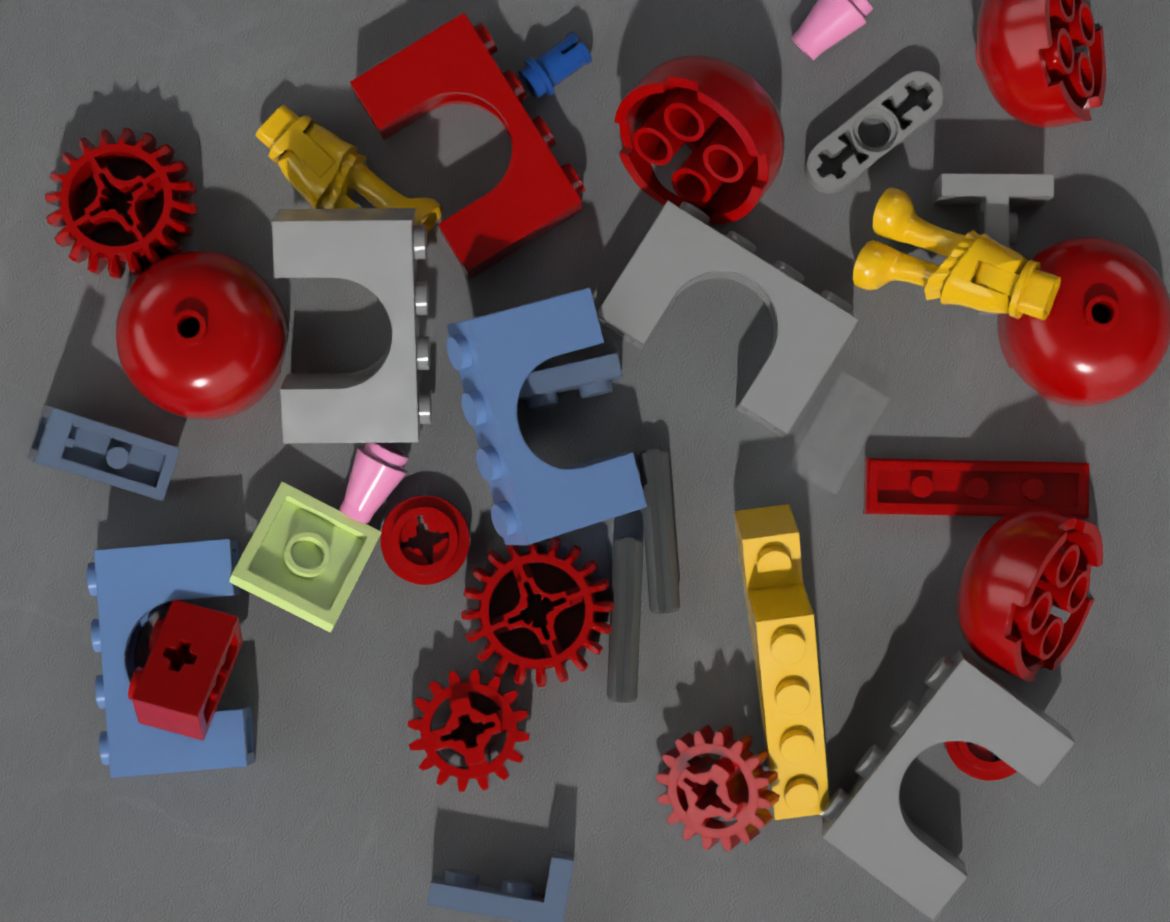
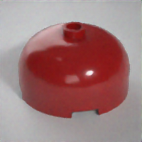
(1032, 62)
(723, 121)
(1071, 354)
(230, 358)
(1015, 578)

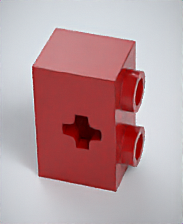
(186, 669)

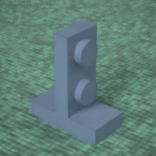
(590, 377)
(103, 453)
(511, 900)

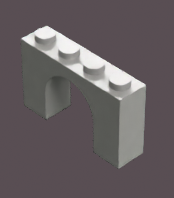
(381, 254)
(805, 325)
(959, 705)

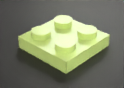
(305, 557)

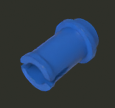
(554, 65)

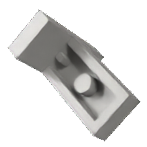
(993, 197)

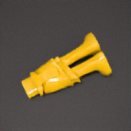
(329, 168)
(974, 274)

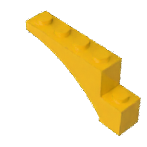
(784, 658)

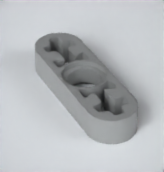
(914, 119)

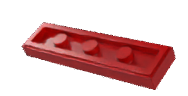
(973, 487)

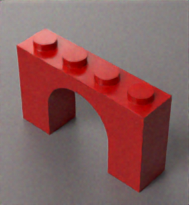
(458, 68)

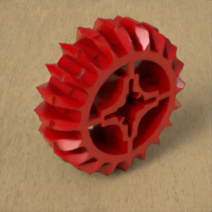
(100, 215)
(555, 655)

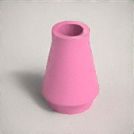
(830, 23)
(372, 479)

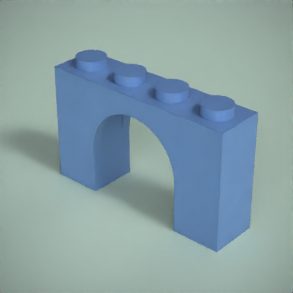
(493, 362)
(129, 590)

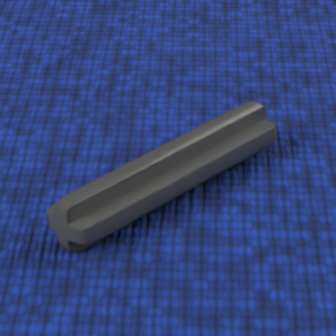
(659, 531)
(625, 619)

